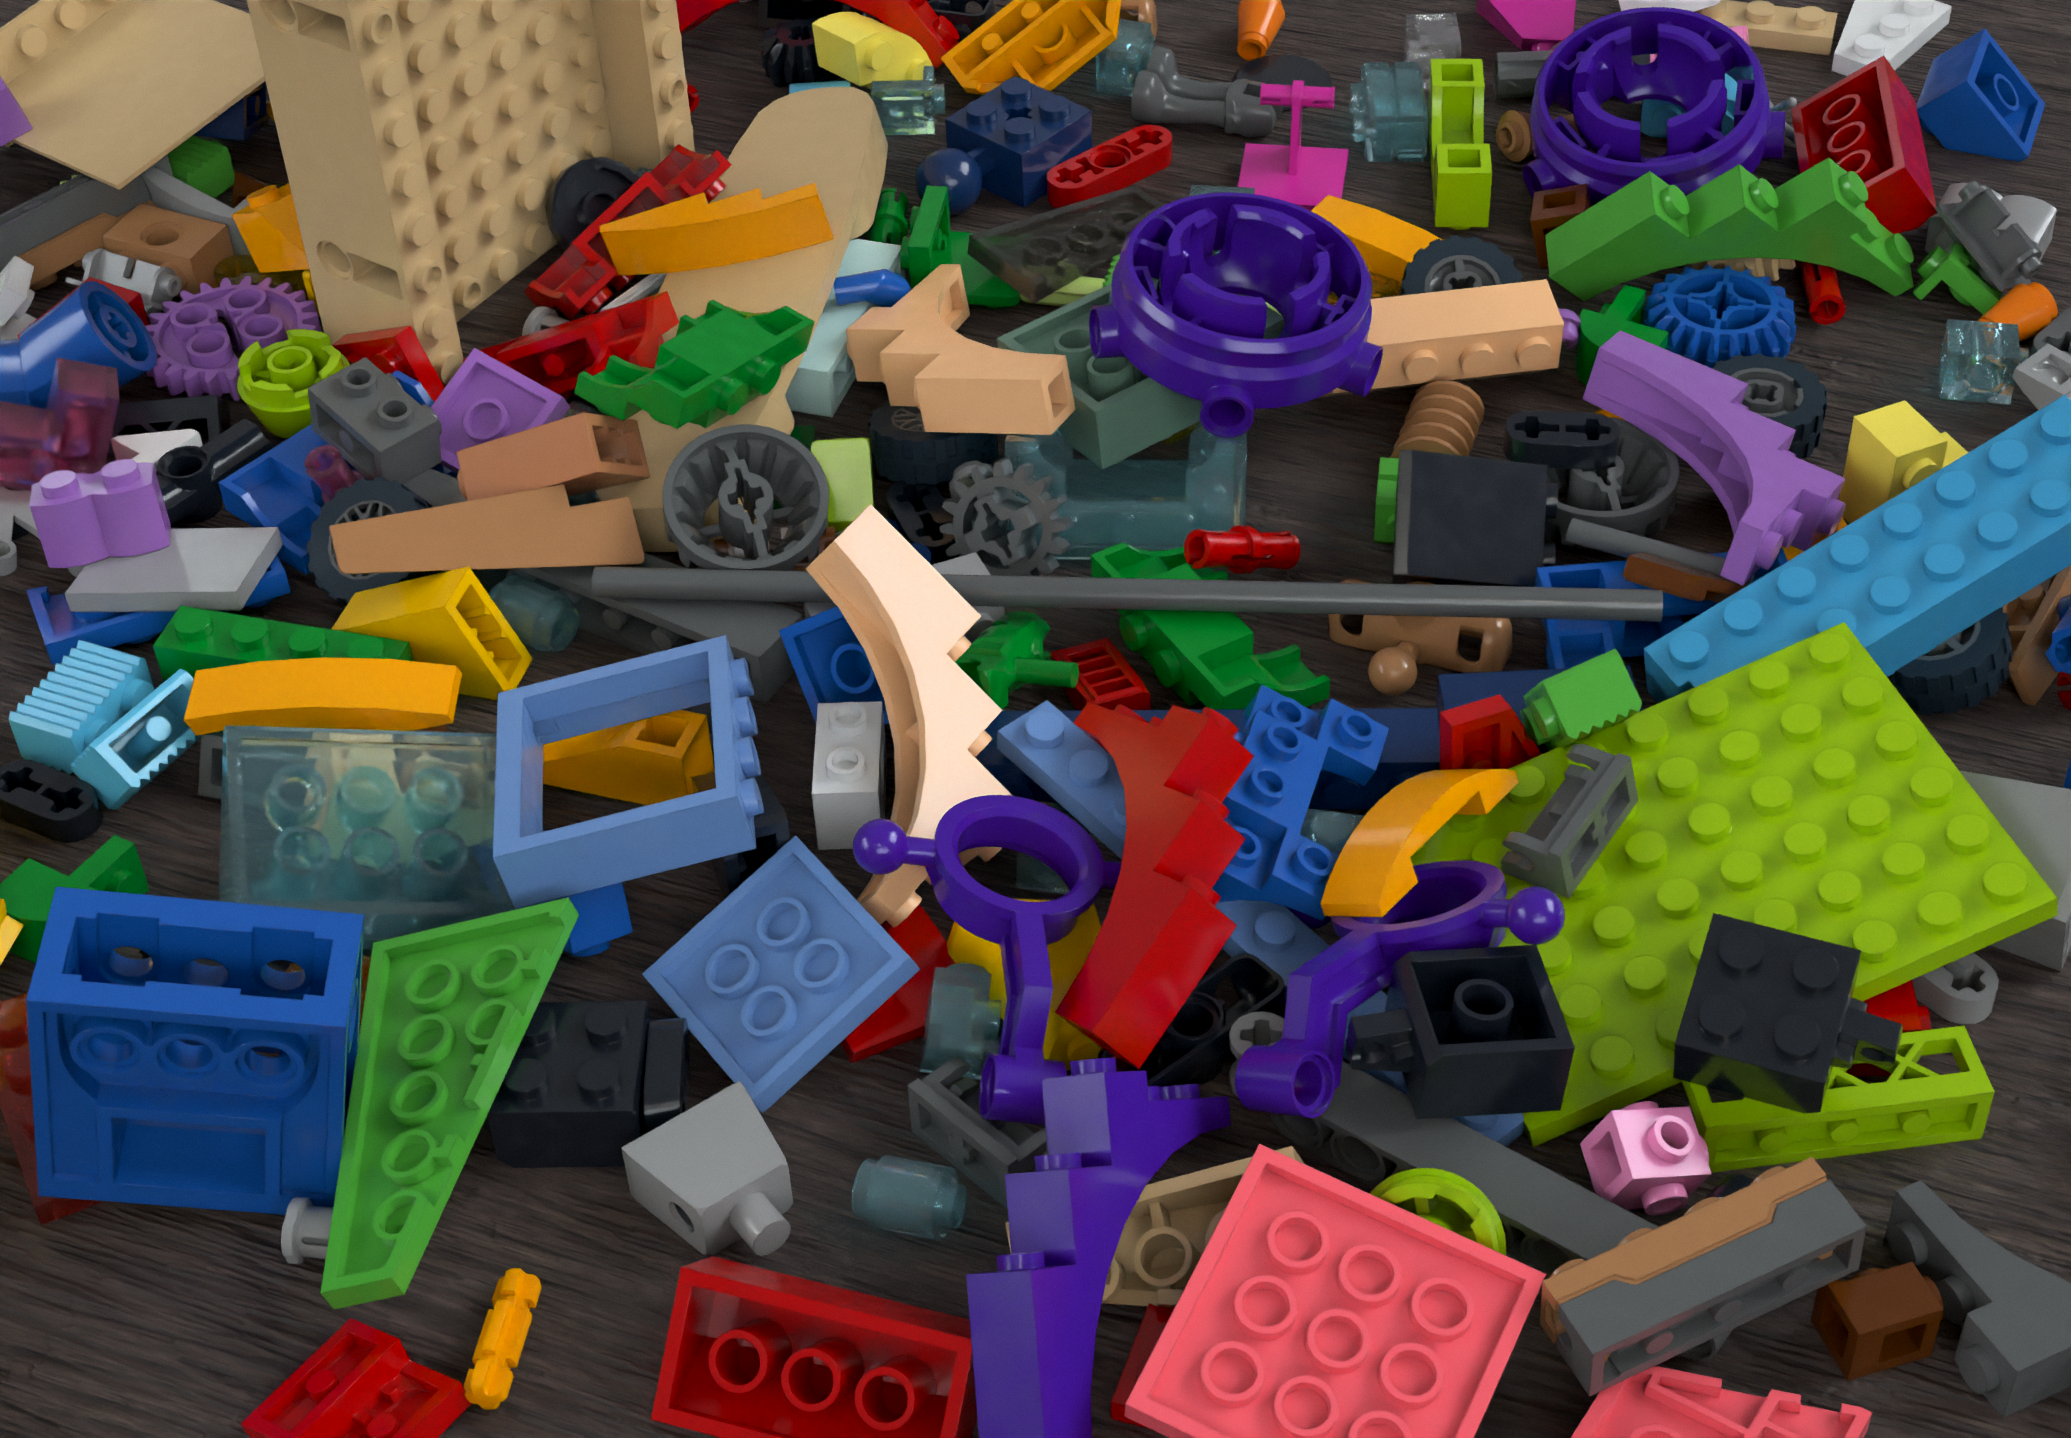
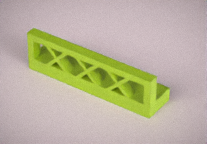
(1855, 1117)

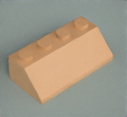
(1465, 334)

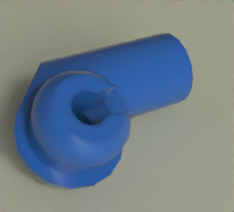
(876, 287)

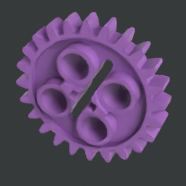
(195, 346)

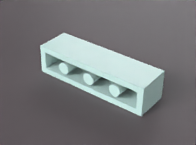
(826, 367)

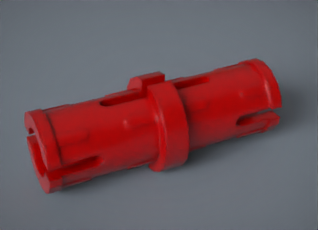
(1241, 549)

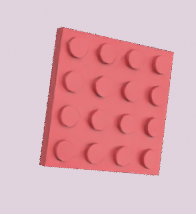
(1332, 1320)

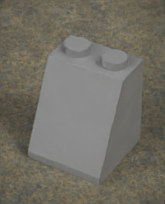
(2040, 826)

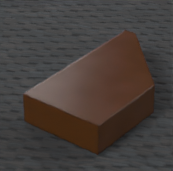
(1678, 578)

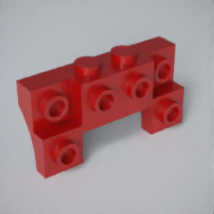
(586, 268)
(584, 344)

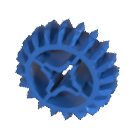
(1721, 315)

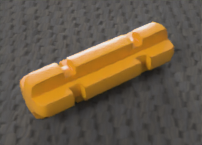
(502, 1339)

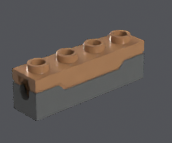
(65, 224)
(1700, 1274)

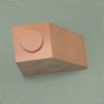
(577, 451)

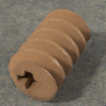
(1441, 420)

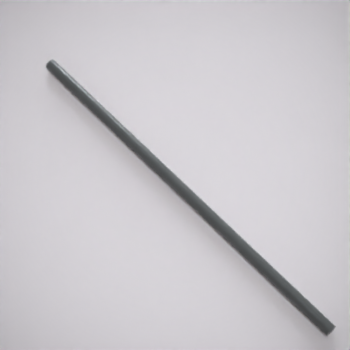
(1165, 594)

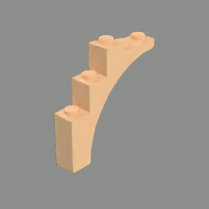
(951, 377)
(936, 713)

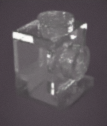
(1431, 38)

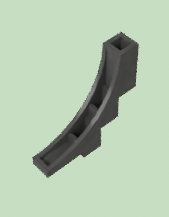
(2008, 1309)

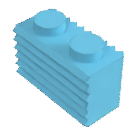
(78, 703)
(139, 744)

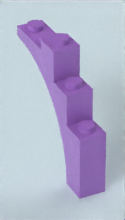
(1740, 454)

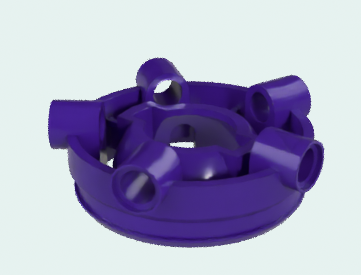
(1687, 72)
(1211, 341)

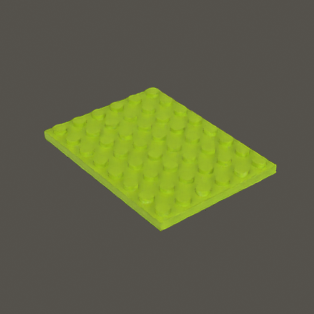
(1772, 800)

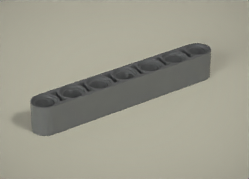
(1544, 1216)

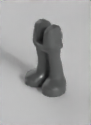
(1169, 98)

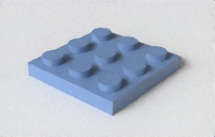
(780, 973)

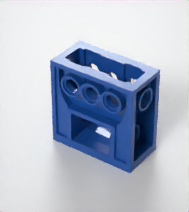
(154, 1065)

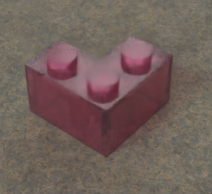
(67, 434)

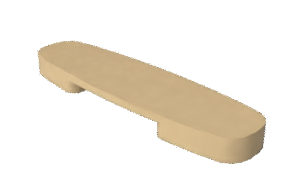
(795, 141)

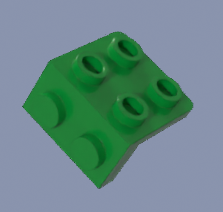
(935, 244)

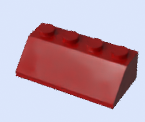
(1873, 129)
(809, 1360)

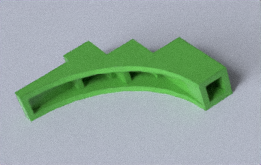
(1656, 227)

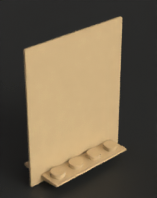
(124, 78)

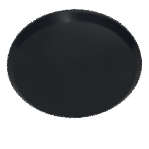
(1282, 70)

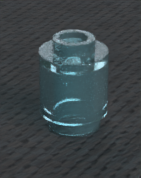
(536, 613)
(909, 1196)

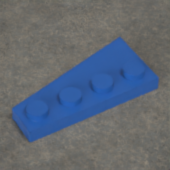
(109, 629)

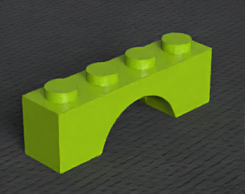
(1457, 148)

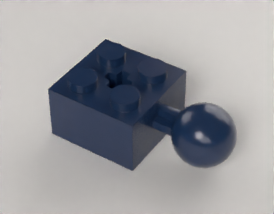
(1006, 145)

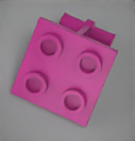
(1295, 171)

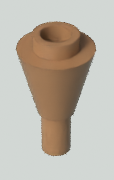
(1514, 134)

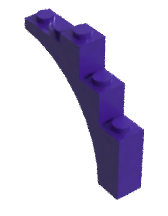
(1043, 1304)

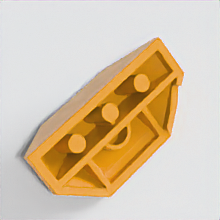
(1034, 42)

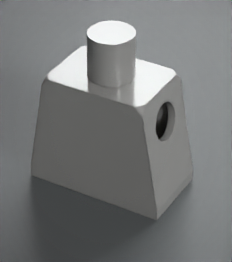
(714, 1175)

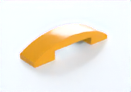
(1376, 859)

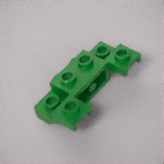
(705, 369)
(1202, 652)

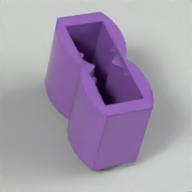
(100, 514)

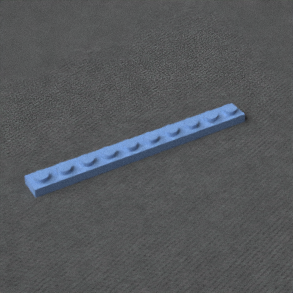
(1090, 789)

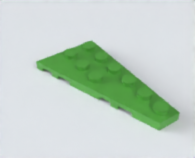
(428, 1064)

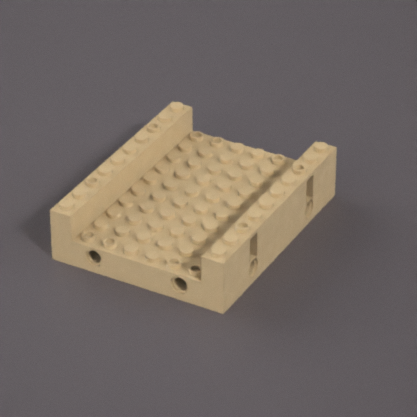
(436, 131)

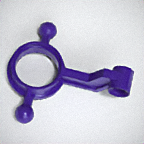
(1449, 908)
(1014, 1076)

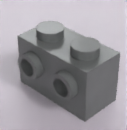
(375, 423)

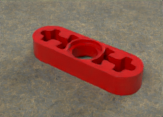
(1132, 155)

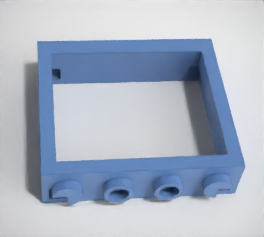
(640, 840)

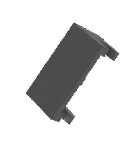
(1574, 822)
(955, 1129)

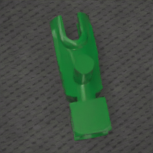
(1013, 655)

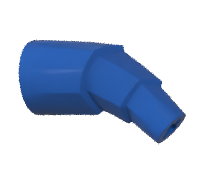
(84, 327)

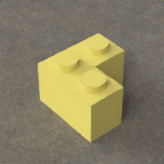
(1889, 454)

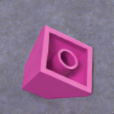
(1530, 23)

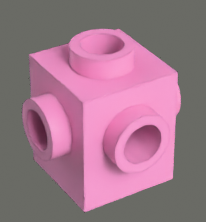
(1647, 1157)

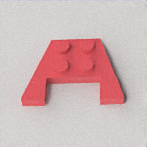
(1693, 1405)

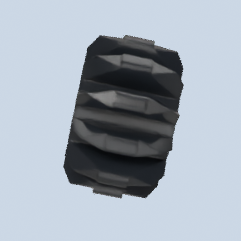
(791, 54)

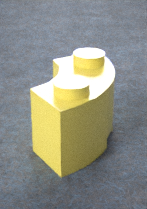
(866, 50)

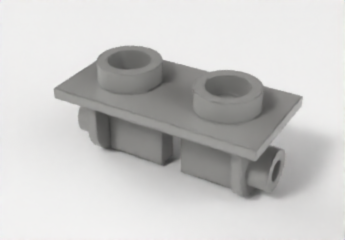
(152, 281)

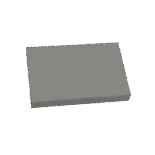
(197, 570)

